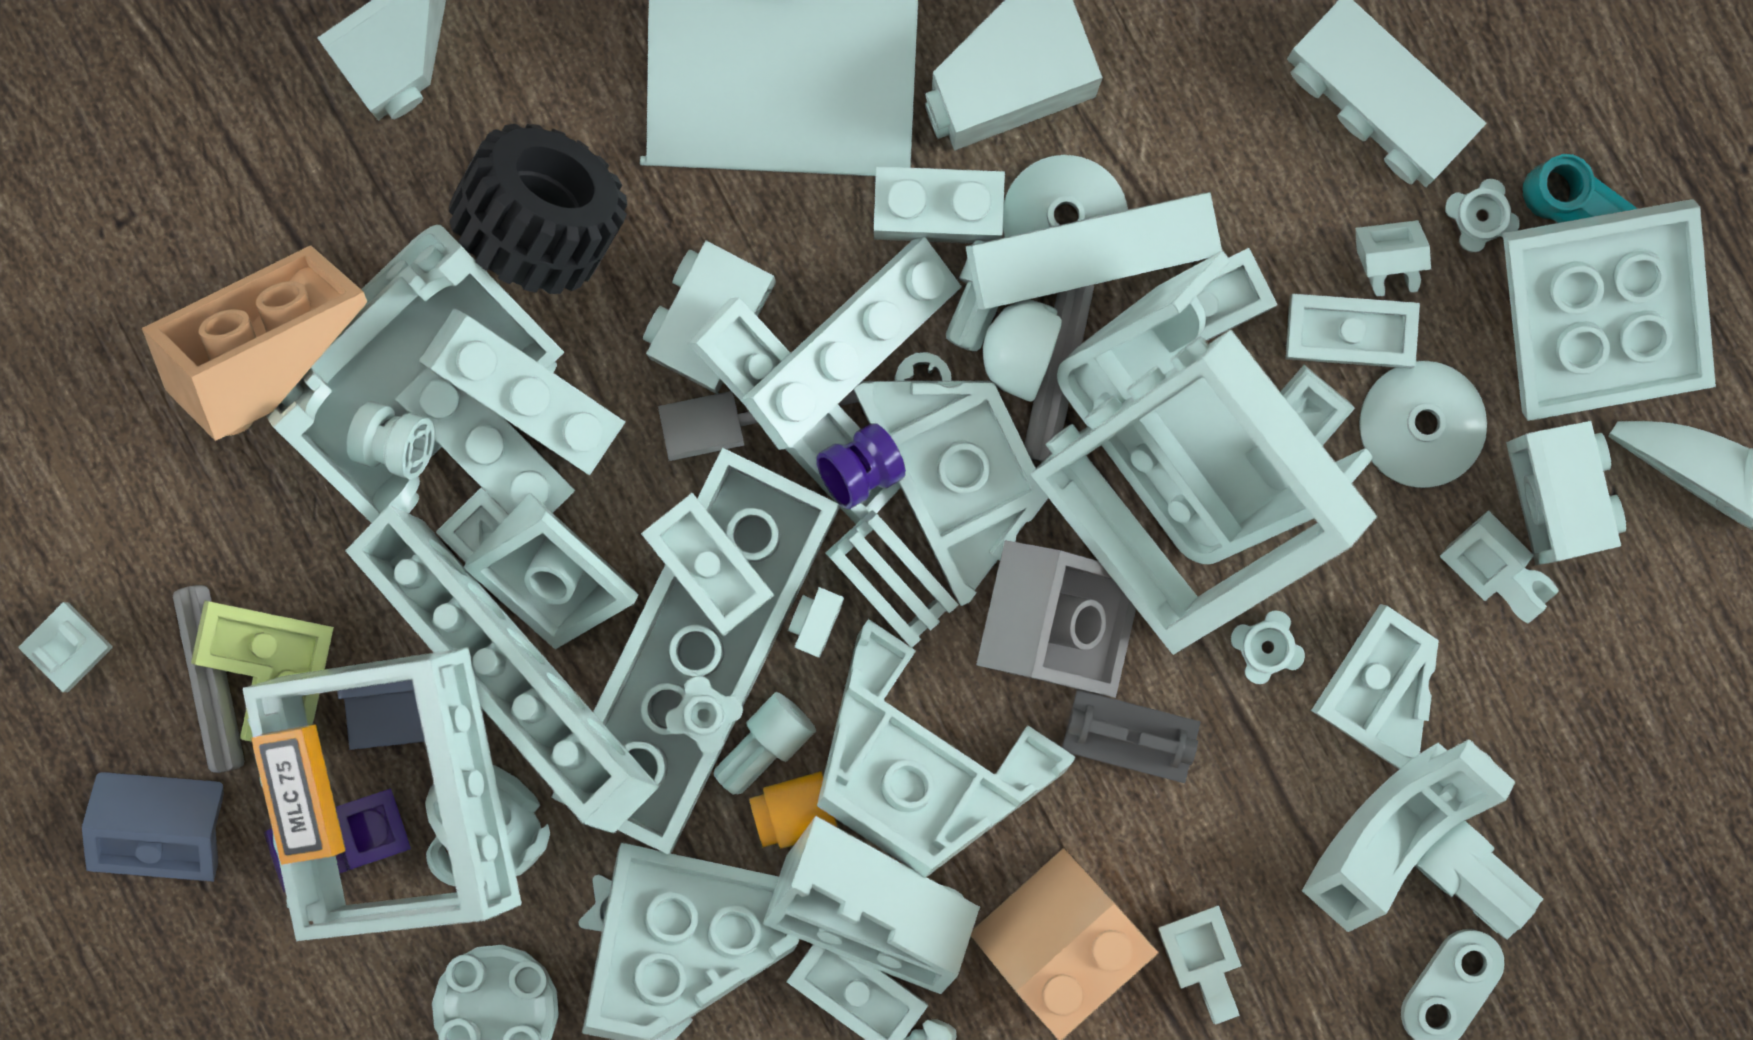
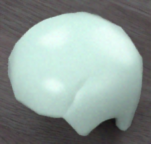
(1021, 347)

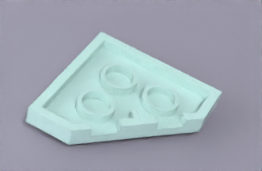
(677, 941)

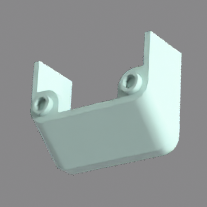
(1190, 453)

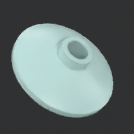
(1056, 182)
(1391, 433)

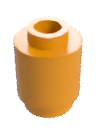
(788, 810)

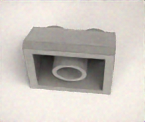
(1057, 620)

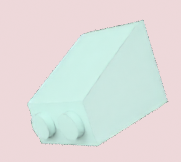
(1012, 71)

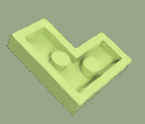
(260, 647)

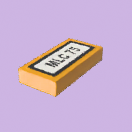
(298, 794)

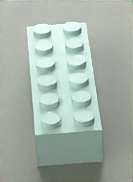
(779, 534)

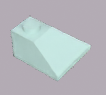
(388, 52)

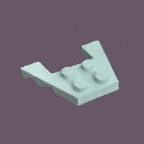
(909, 785)

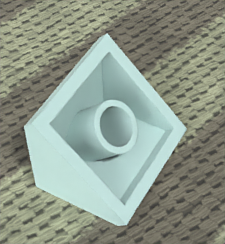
(548, 574)

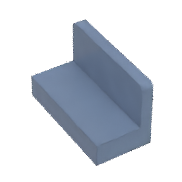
(382, 715)
(152, 826)

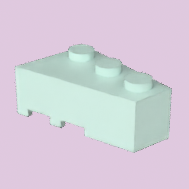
(871, 908)

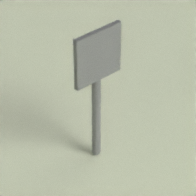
(708, 424)

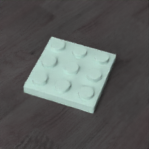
(1610, 309)

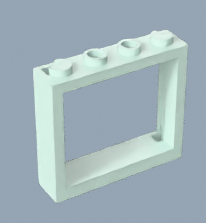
(1129, 551)
(462, 784)

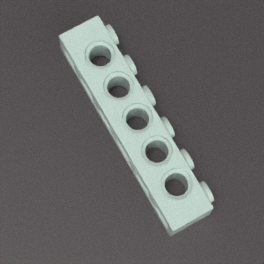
(510, 674)

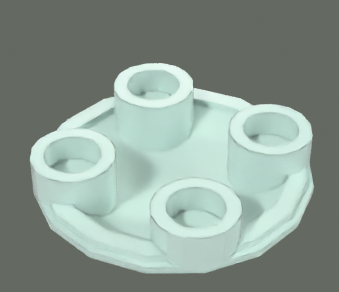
(495, 997)

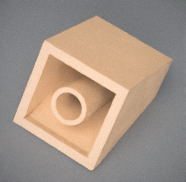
(1062, 944)

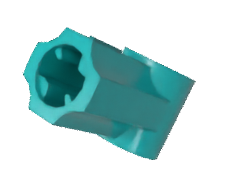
(1587, 194)

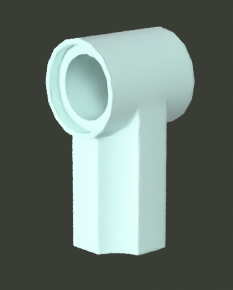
(1466, 867)

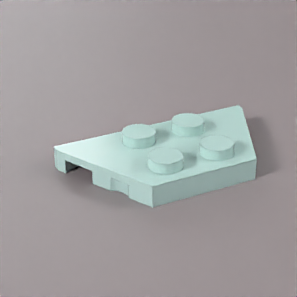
(962, 470)

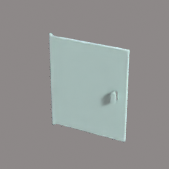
(781, 85)

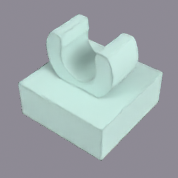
(1393, 250)
(65, 647)

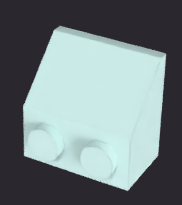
(1566, 492)

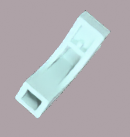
(1398, 826)

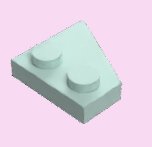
(1383, 687)

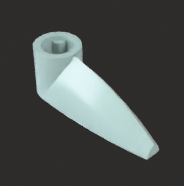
(1696, 460)

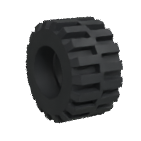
(537, 208)

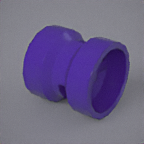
(861, 466)

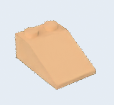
(253, 340)

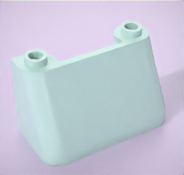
(381, 357)

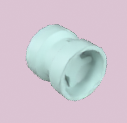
(393, 440)

